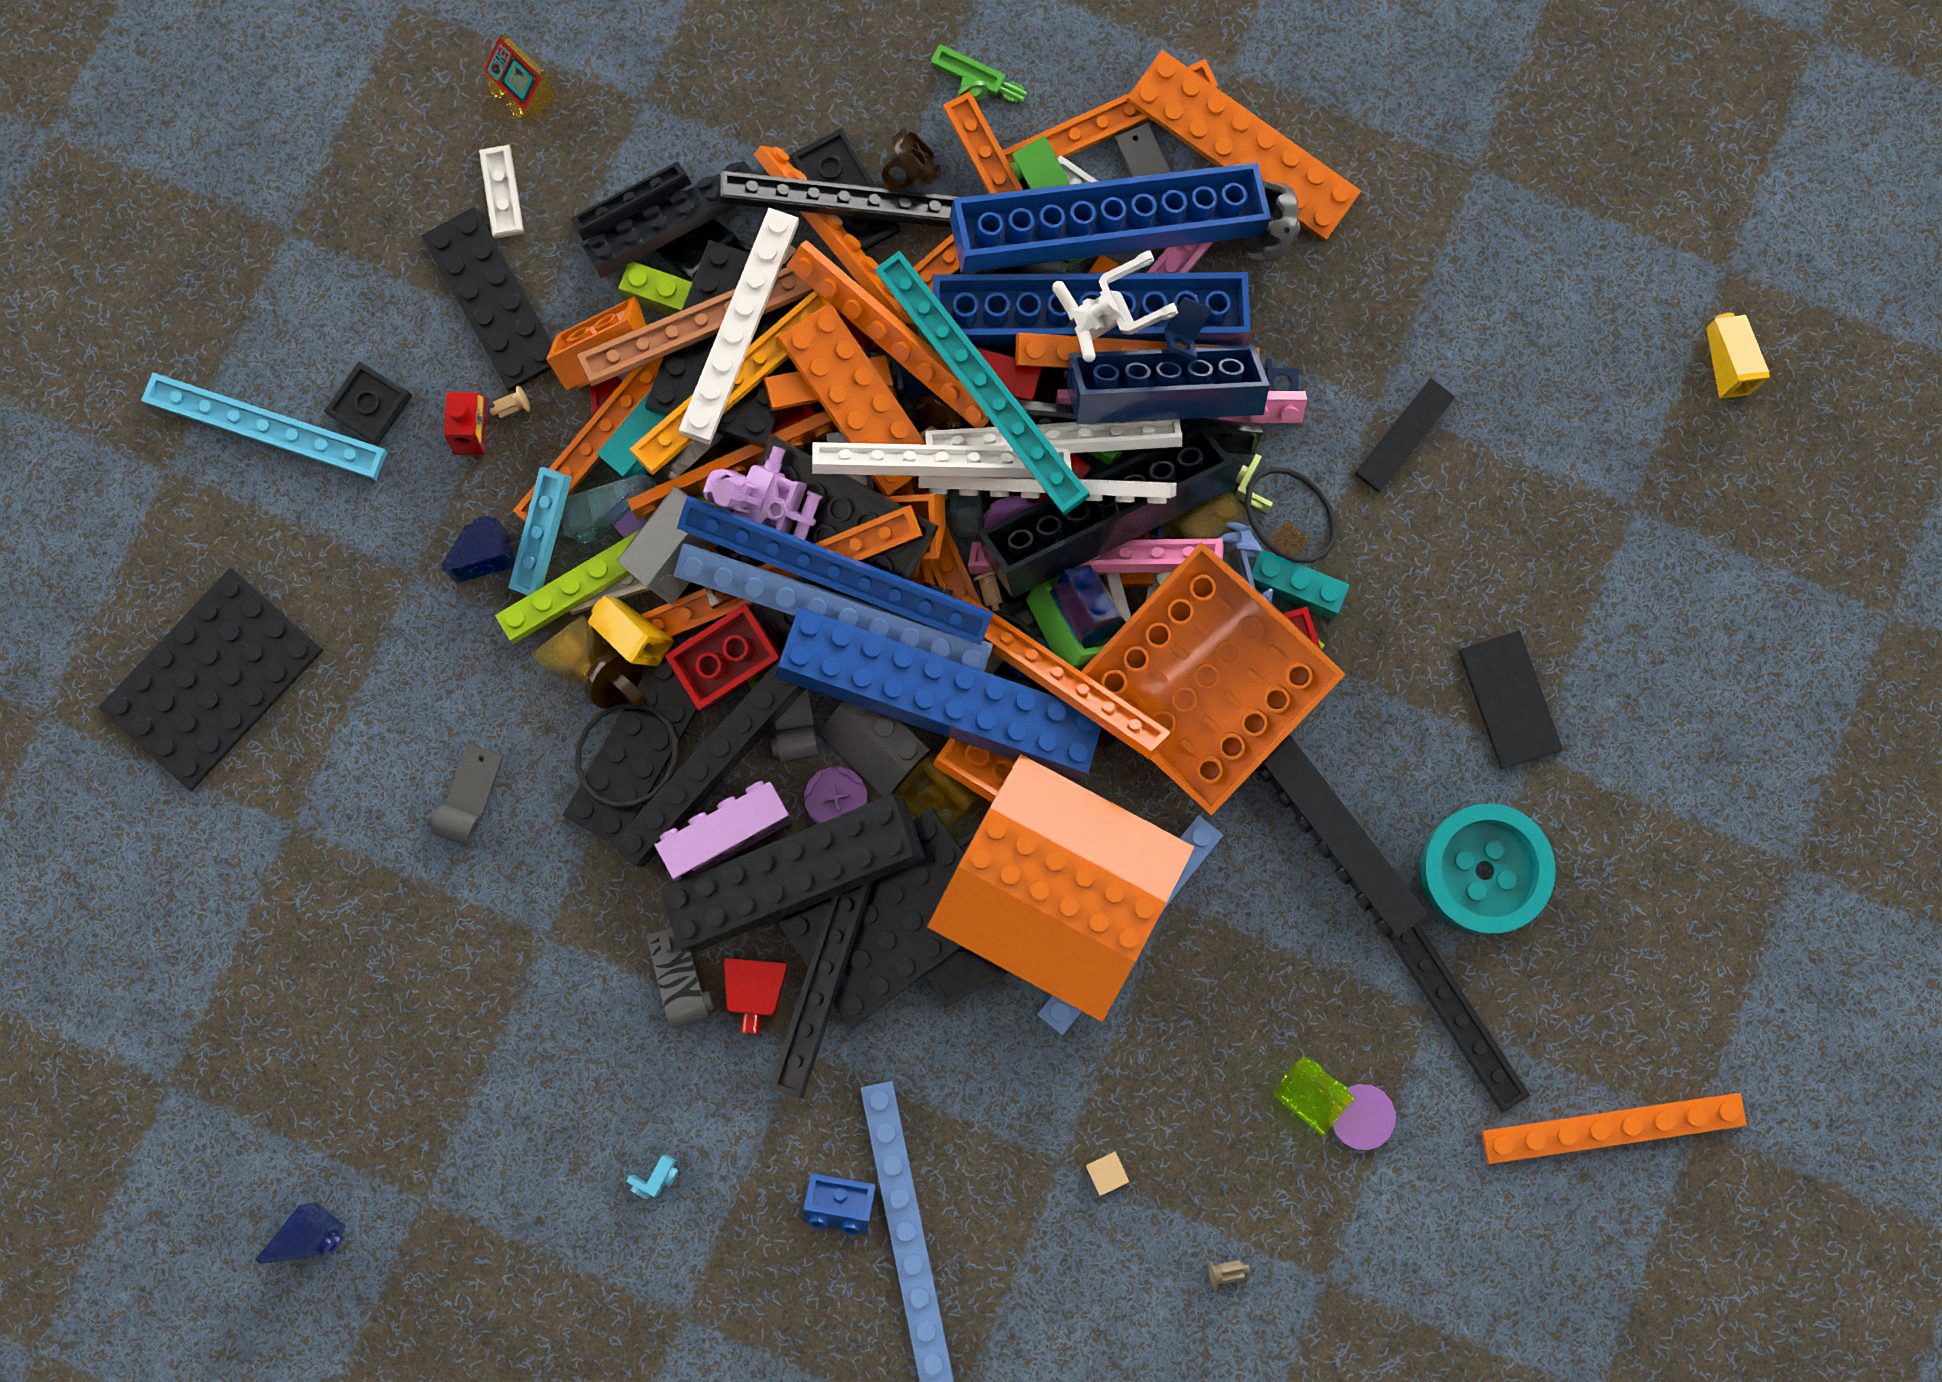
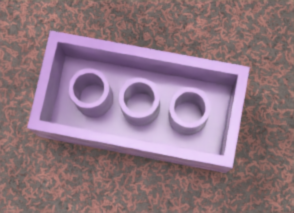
(723, 832)

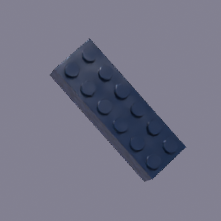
(1166, 385)

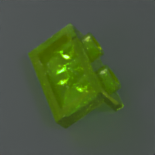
(1313, 1095)

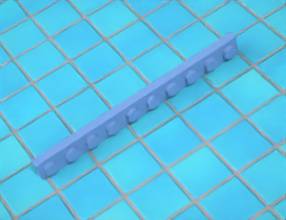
(788, 594)
(906, 1233)

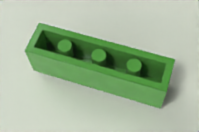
(1040, 169)

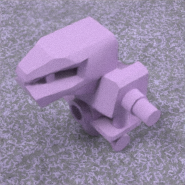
(764, 496)

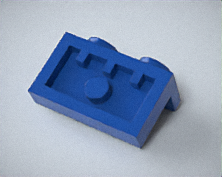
(838, 1204)

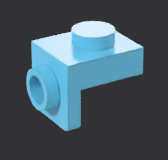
(662, 1175)

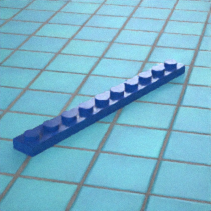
(834, 570)

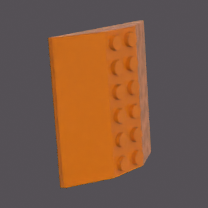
(1215, 673)
(1061, 887)

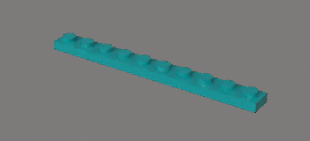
(982, 383)

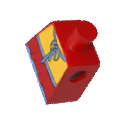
(466, 419)

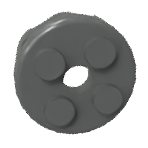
(1282, 226)

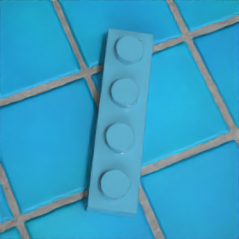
(540, 531)

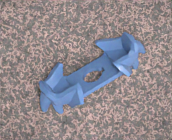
(1244, 546)

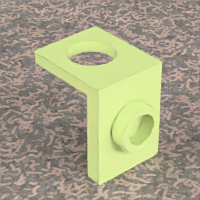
(1243, 479)

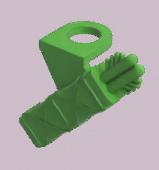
(976, 76)

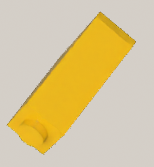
(1735, 356)
(629, 632)

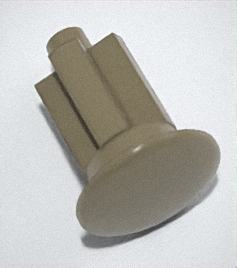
(1226, 1272)

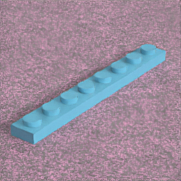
(264, 426)

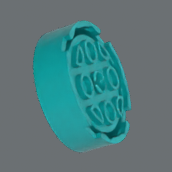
(1519, 862)

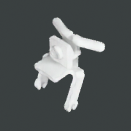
(1109, 309)

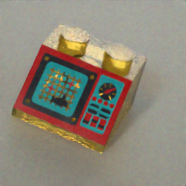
(518, 79)

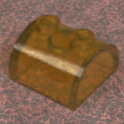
(571, 652)
(935, 789)

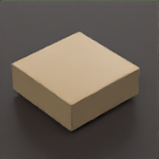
(1107, 1173)

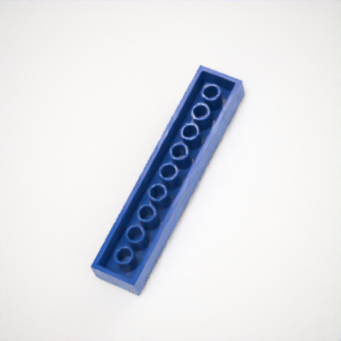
(1109, 217)
(1001, 305)
(936, 694)

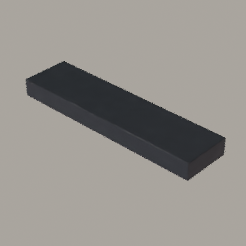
(630, 201)
(1404, 435)

